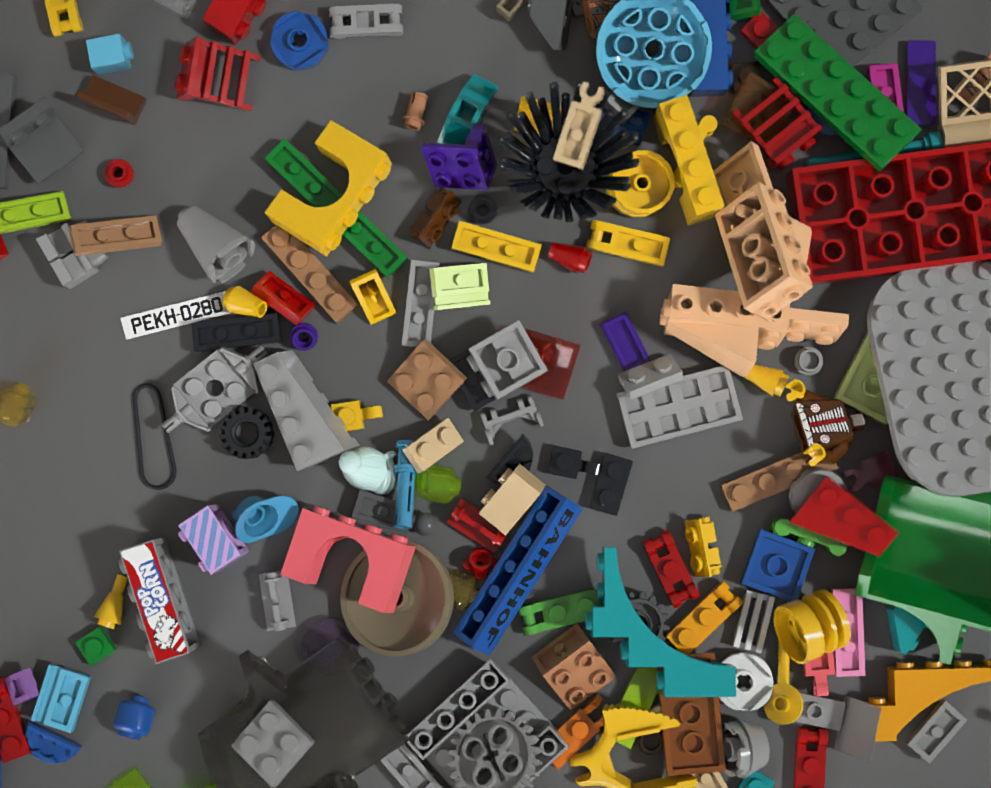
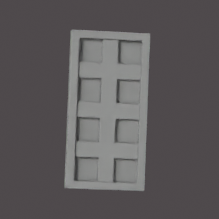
(681, 408)

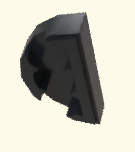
(520, 452)

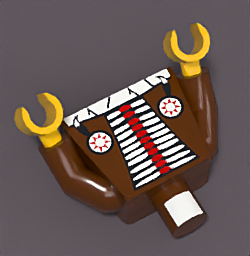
(821, 425)

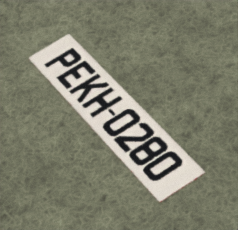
(174, 315)

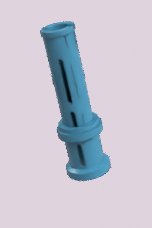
(405, 488)

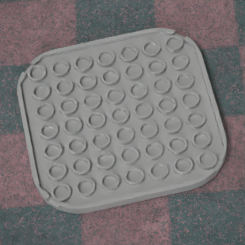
(935, 373)

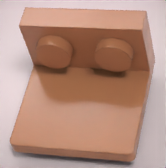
(573, 667)

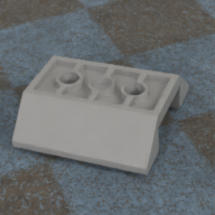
(485, 689)

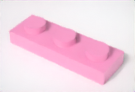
(851, 658)

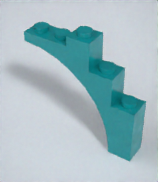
(679, 673)

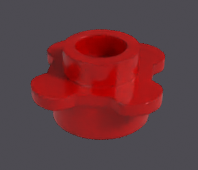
(482, 556)

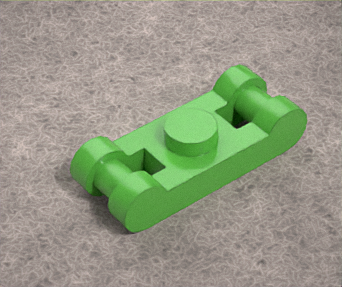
(807, 537)

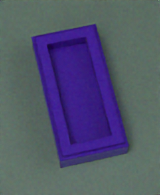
(625, 342)

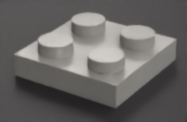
(272, 743)

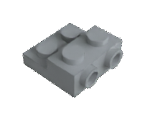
(506, 361)

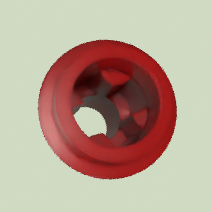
(571, 256)

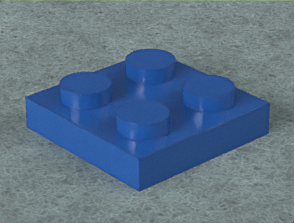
(777, 565)

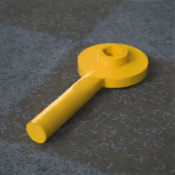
(785, 701)

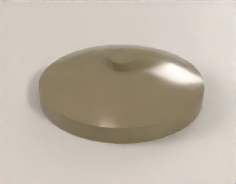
(420, 612)

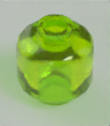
(438, 484)

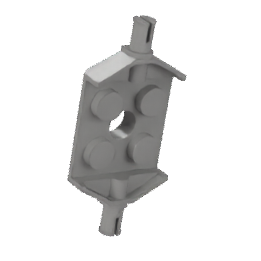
(198, 406)

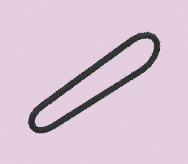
(138, 438)

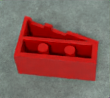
(233, 17)
(844, 518)

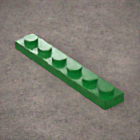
(322, 193)

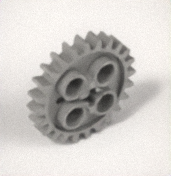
(518, 745)

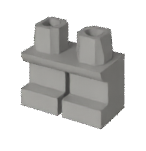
(68, 268)

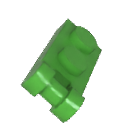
(558, 611)

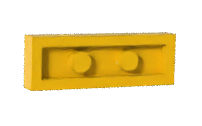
(496, 246)

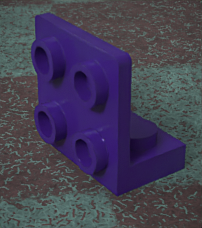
(462, 165)

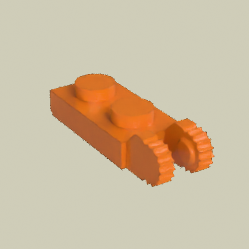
(579, 730)

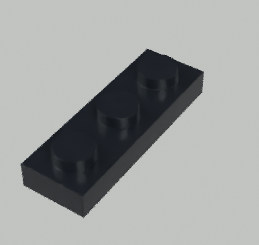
(236, 332)

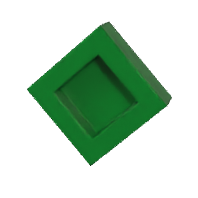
(744, 9)
(96, 646)

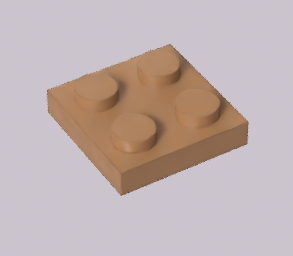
(426, 379)

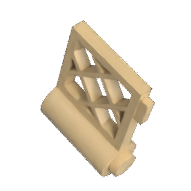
(963, 127)

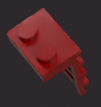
(197, 72)
(796, 136)

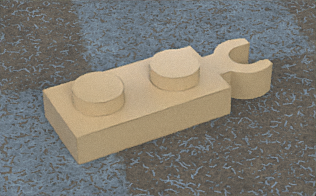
(579, 129)

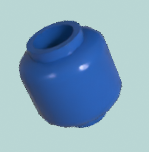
(134, 717)

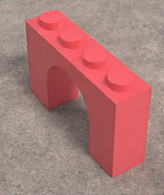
(387, 556)

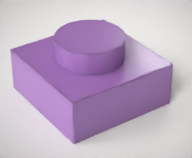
(22, 686)

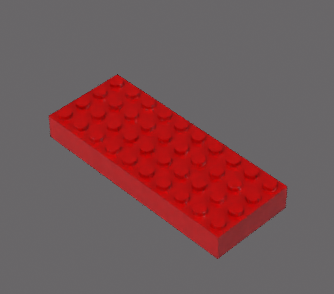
(908, 216)

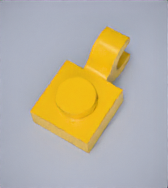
(354, 415)

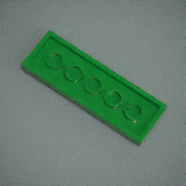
(837, 92)

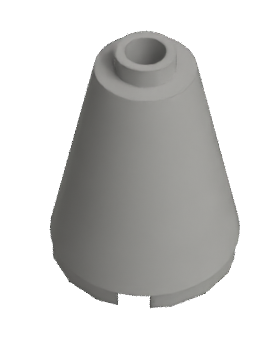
(214, 243)

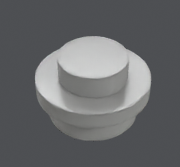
(808, 361)

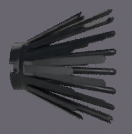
(555, 188)

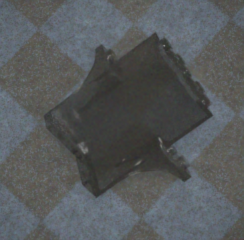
(331, 700)

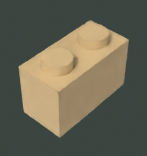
(512, 498)

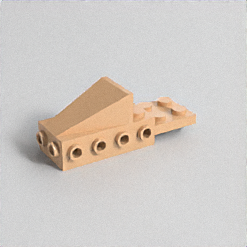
(760, 238)
(734, 333)

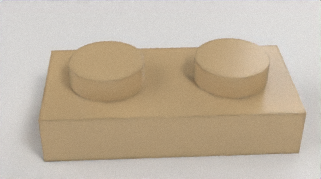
(432, 445)

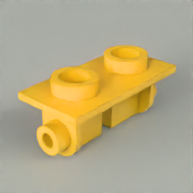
(703, 560)

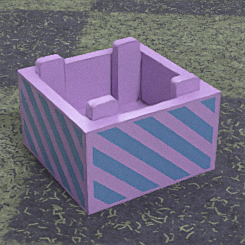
(212, 539)

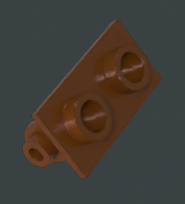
(443, 206)

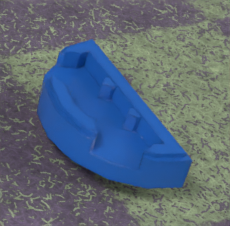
(49, 745)

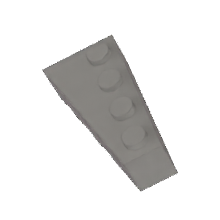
(302, 411)

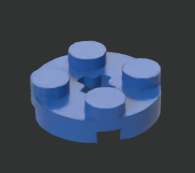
(298, 57)

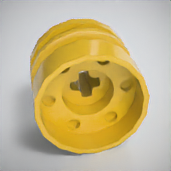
(811, 626)

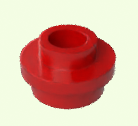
(125, 179)

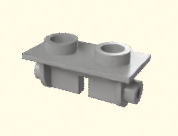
(277, 601)

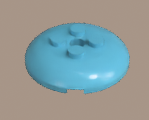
(677, 66)

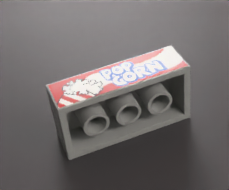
(159, 600)

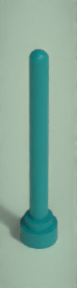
(930, 141)

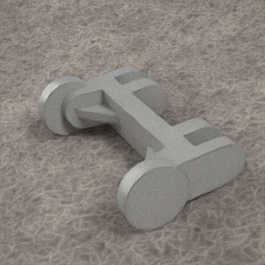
(493, 426)

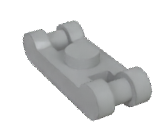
(365, 20)

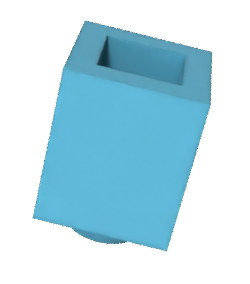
(109, 54)

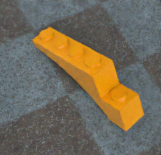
(917, 687)

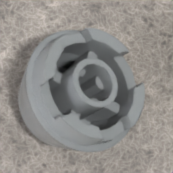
(744, 748)

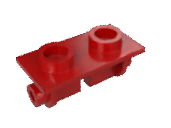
(472, 524)

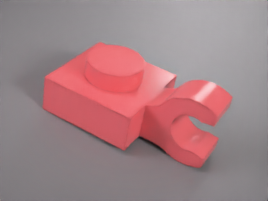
(819, 670)

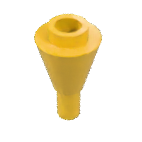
(111, 609)

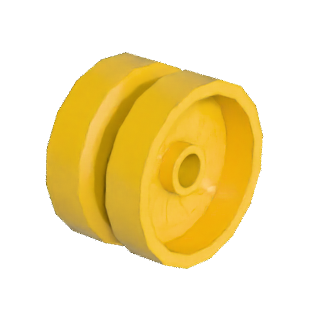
(658, 185)

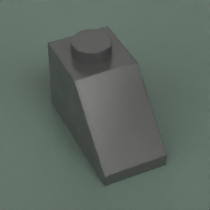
(552, 20)

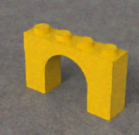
(678, 127)
(324, 226)

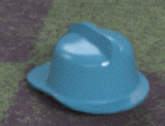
(263, 517)

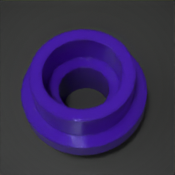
(303, 344)

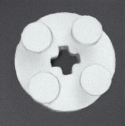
(760, 681)

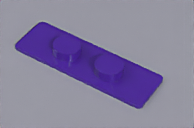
(921, 81)

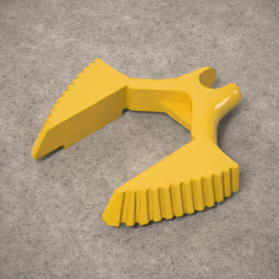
(622, 724)

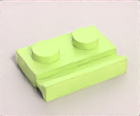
(459, 286)

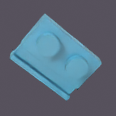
(61, 698)

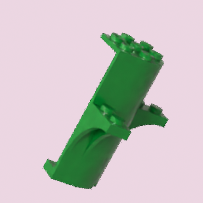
(936, 561)

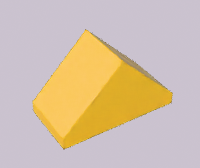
(373, 296)

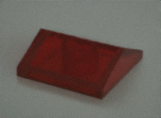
(559, 360)

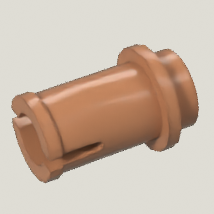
(414, 116)

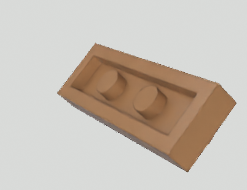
(115, 235)

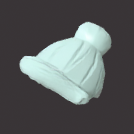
(369, 469)

